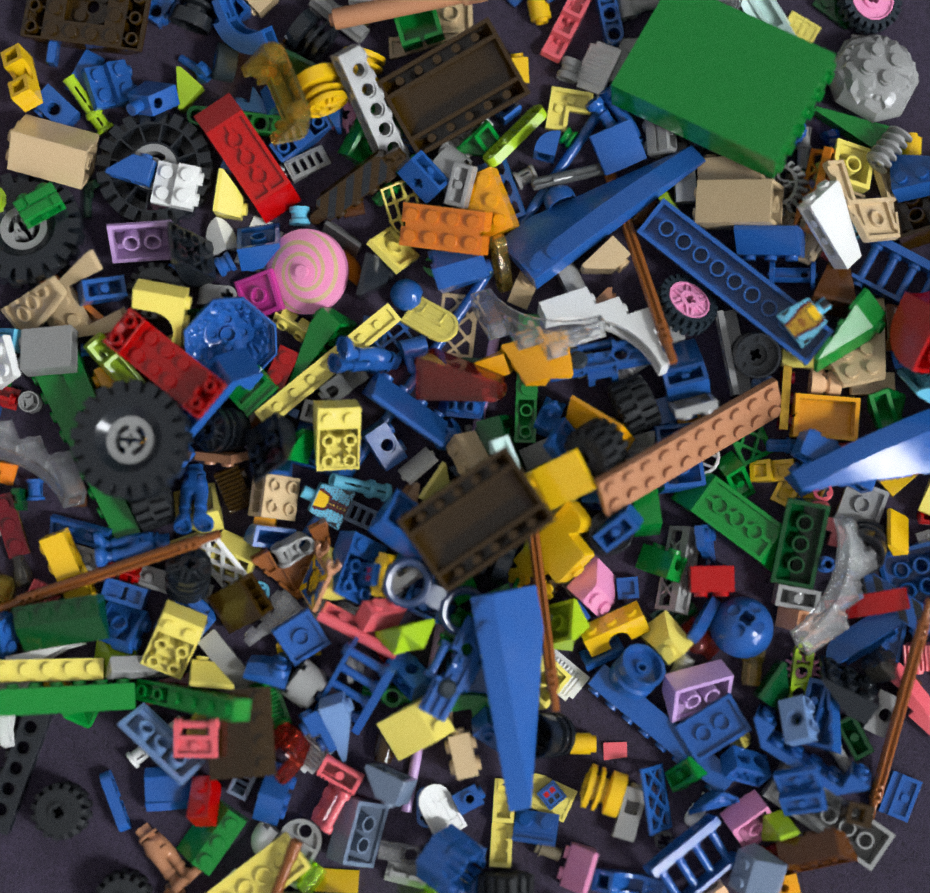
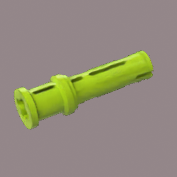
(71, 82)

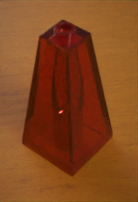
(455, 379)

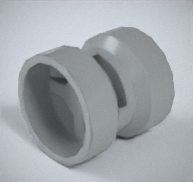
(568, 69)
(27, 399)

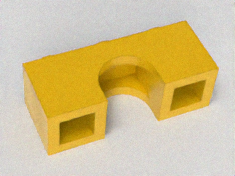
(24, 87)
(626, 619)

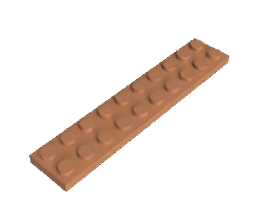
(688, 446)

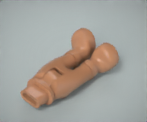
(166, 858)

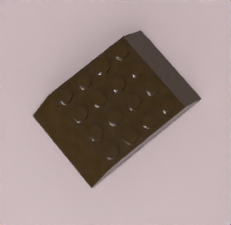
(453, 87)
(476, 519)

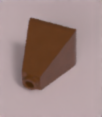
(837, 289)

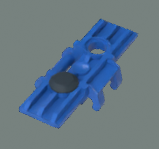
(604, 363)
(459, 676)

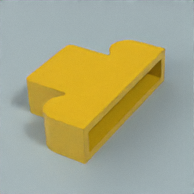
(561, 545)

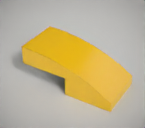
(770, 470)

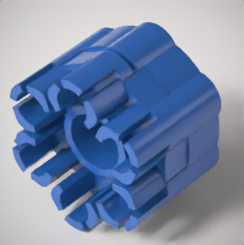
(447, 858)

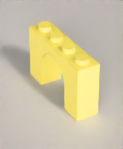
(166, 300)

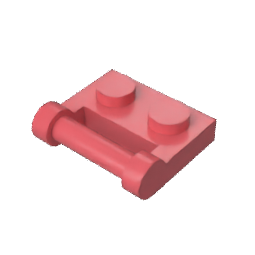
(195, 745)
(329, 807)

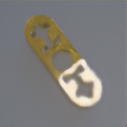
(501, 263)

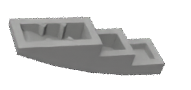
(225, 659)

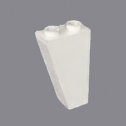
(831, 223)

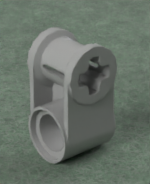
(210, 291)
(288, 549)

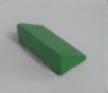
(684, 774)

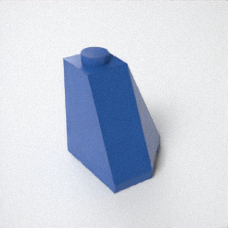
(458, 270)

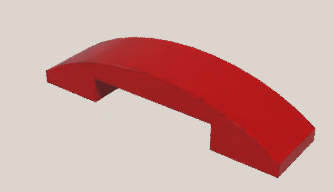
(879, 603)

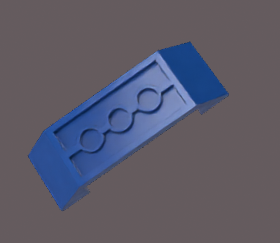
(233, 369)
(855, 779)

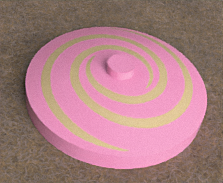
(309, 270)

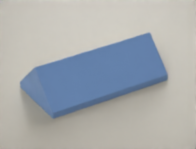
(158, 742)

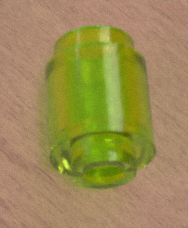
(311, 878)

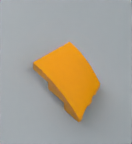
(535, 368)

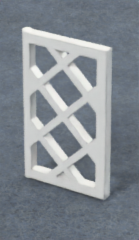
(224, 552)

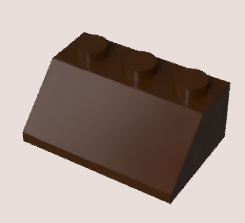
(816, 850)

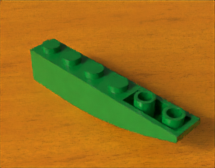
(525, 410)
(194, 700)

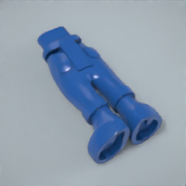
(596, 105)
(361, 359)
(193, 488)
(126, 546)

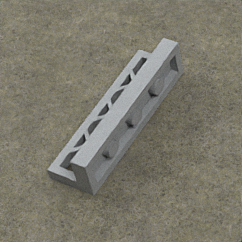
(728, 331)
(678, 592)

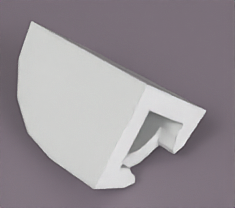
(221, 236)
(262, 836)

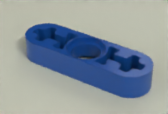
(703, 619)
(117, 807)

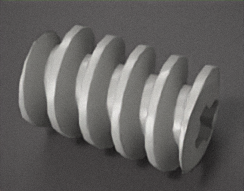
(887, 147)

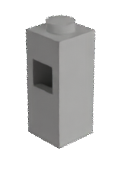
(629, 813)

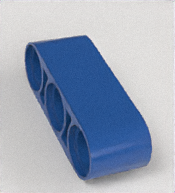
(610, 25)

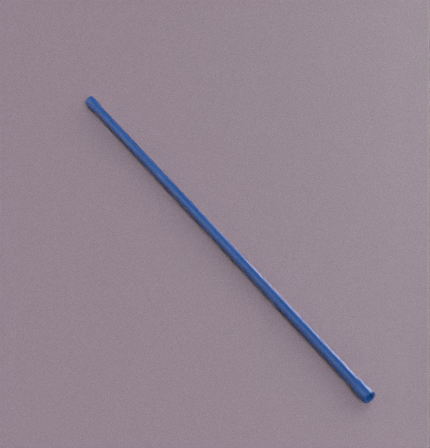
(465, 305)

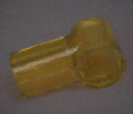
(752, 670)

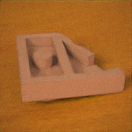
(226, 459)

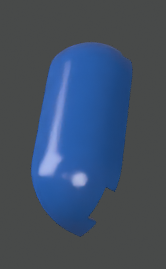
(863, 637)

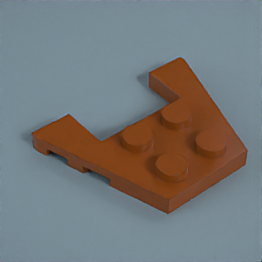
(292, 576)

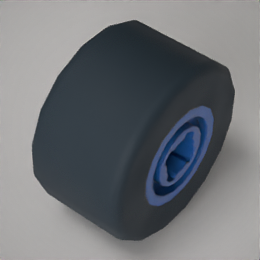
(224, 63)

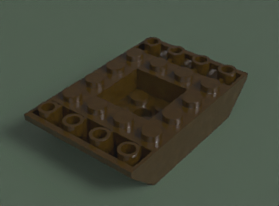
(114, 28)

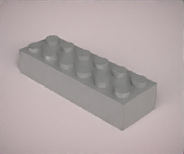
(866, 842)

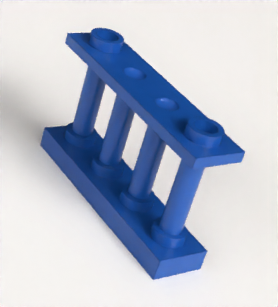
(897, 253)
(376, 687)
(690, 840)

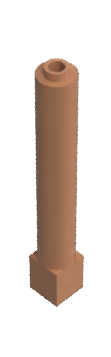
(381, 10)

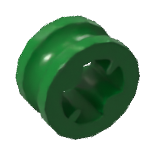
(568, 137)

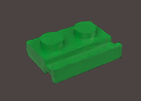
(252, 399)

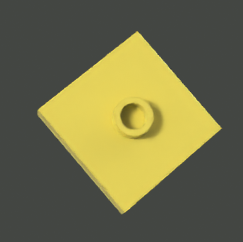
(388, 249)

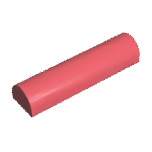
(345, 623)

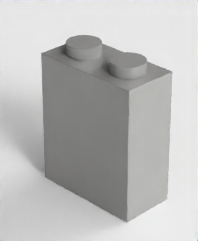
(48, 350)

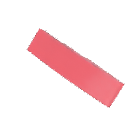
(564, 29)
(918, 703)

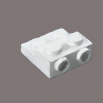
(177, 186)
(8, 362)

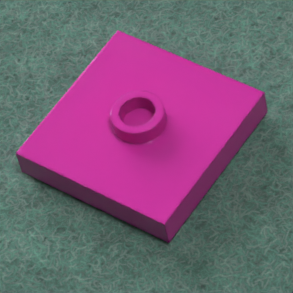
(262, 291)

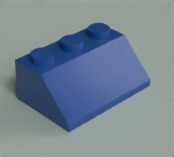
(770, 242)
(687, 480)
(388, 529)

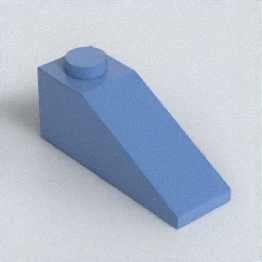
(336, 715)

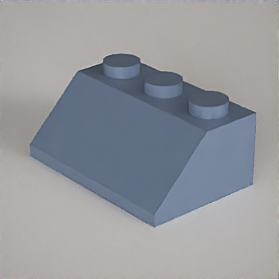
(357, 832)

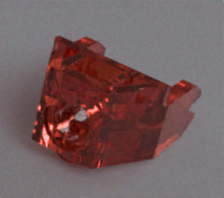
(295, 745)

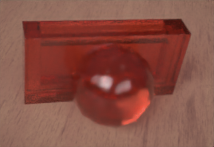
(705, 646)

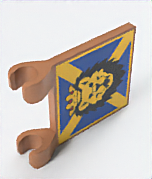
(318, 576)

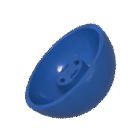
(737, 635)

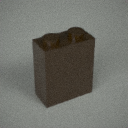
(240, 602)

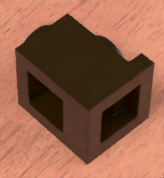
(864, 817)

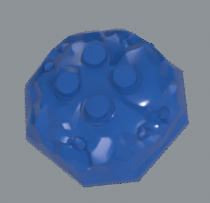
(228, 326)

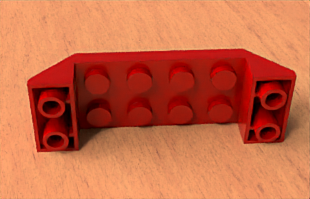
(247, 157)
(164, 363)

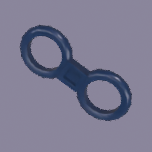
(430, 594)

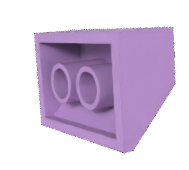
(139, 241)
(695, 688)

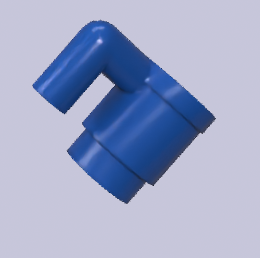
(411, 349)

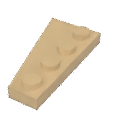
(36, 305)

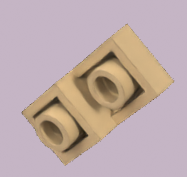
(865, 389)

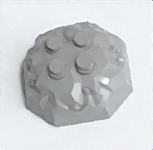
(874, 77)

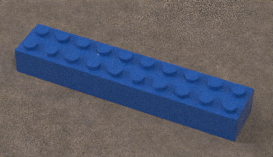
(726, 276)

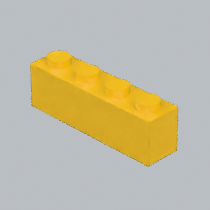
(65, 560)

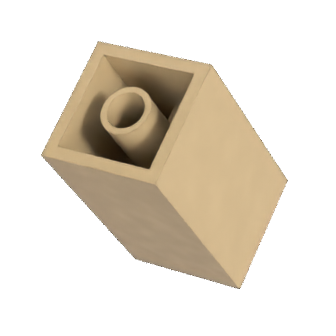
(52, 151)
(738, 202)

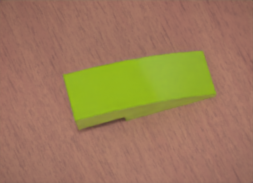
(112, 363)

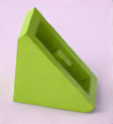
(188, 89)
(778, 827)

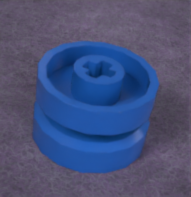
(637, 671)

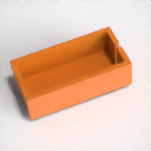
(445, 228)

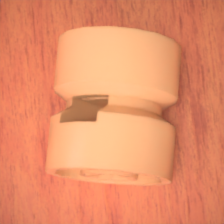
(823, 383)

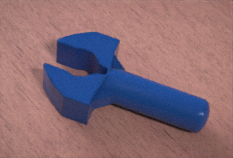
(201, 69)

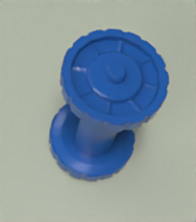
(792, 274)

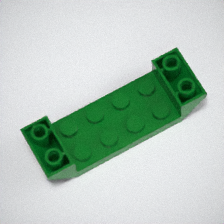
(733, 518)

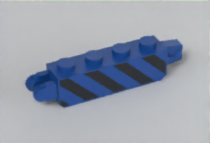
(875, 583)

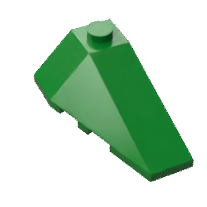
(860, 326)
(321, 337)

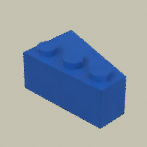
(910, 177)
(826, 716)

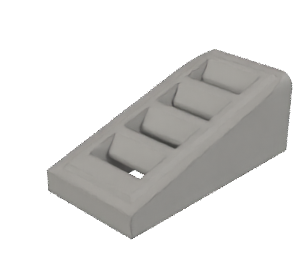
(296, 160)

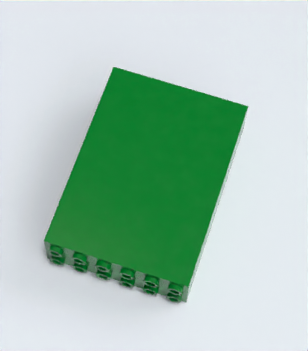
(724, 81)

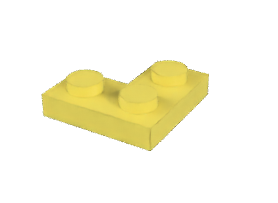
(565, 101)

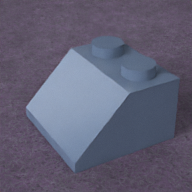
(390, 784)
(757, 871)

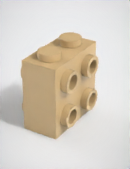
(275, 497)
(461, 746)

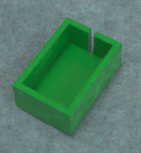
(419, 28)

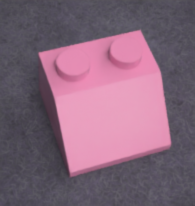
(595, 587)
(746, 818)
(577, 867)

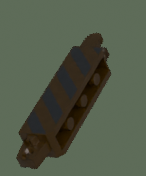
(356, 184)

